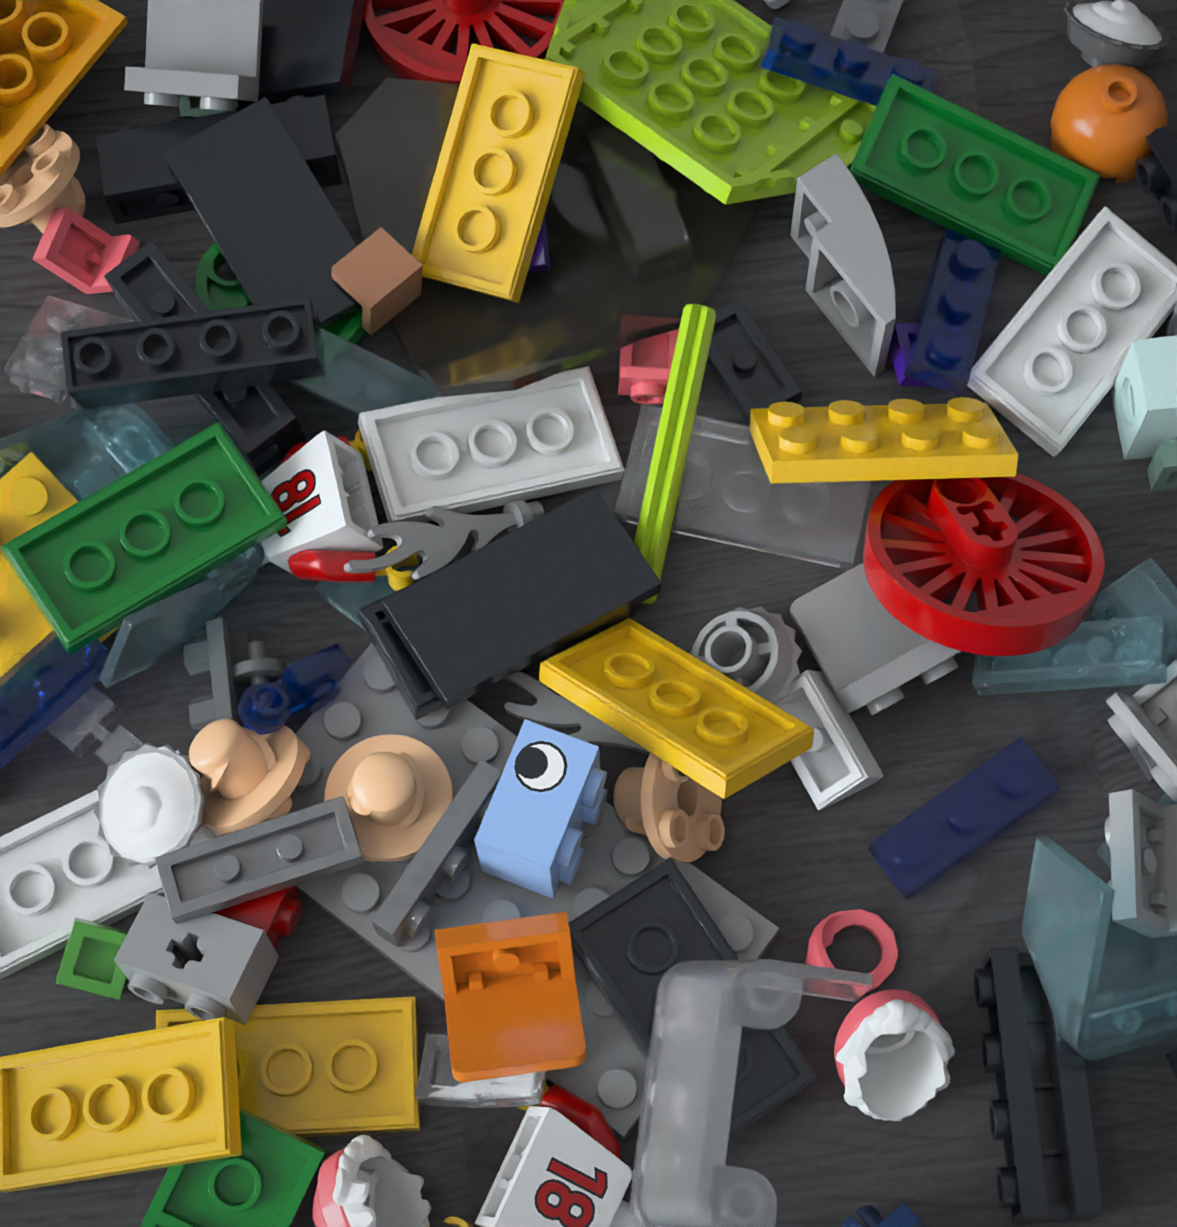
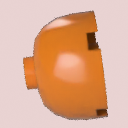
(1106, 118)

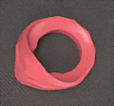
(825, 931)

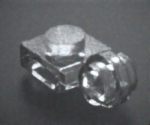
(87, 722)

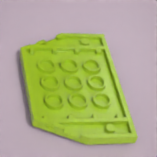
(695, 93)

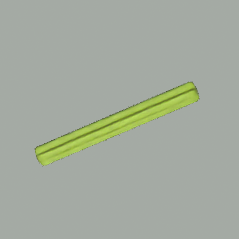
(674, 435)

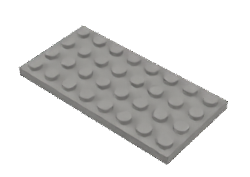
(611, 860)

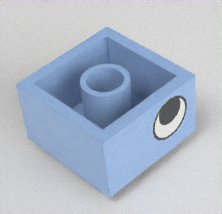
(540, 810)

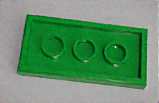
(972, 176)
(144, 537)

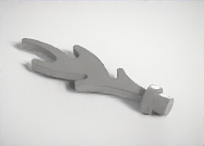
(443, 542)
(561, 713)

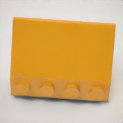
(43, 58)

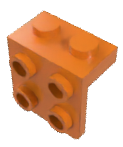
(510, 997)

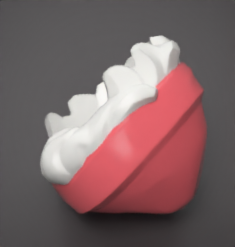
(892, 1055)
(368, 1189)

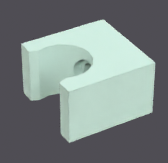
(1146, 396)

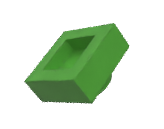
(90, 961)

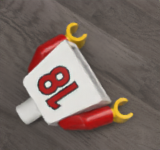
(328, 513)
(559, 1170)

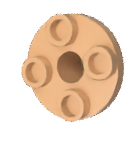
(41, 181)
(246, 773)
(392, 794)
(670, 810)

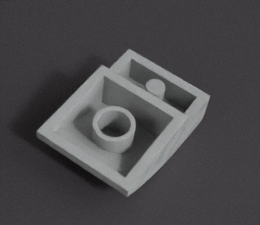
(847, 259)

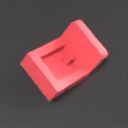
(81, 251)
(646, 368)

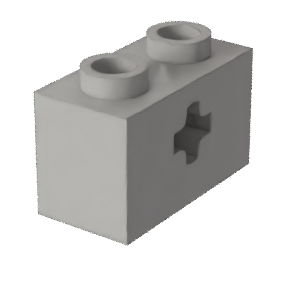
(202, 963)

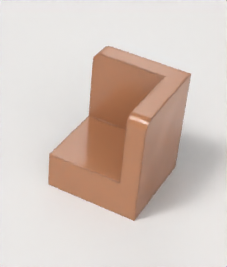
(380, 278)

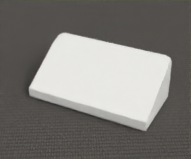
(839, 756)

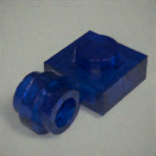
(303, 685)

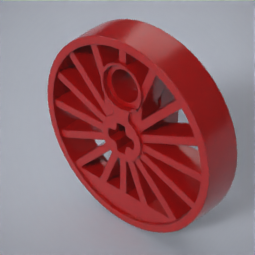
(442, 21)
(959, 536)

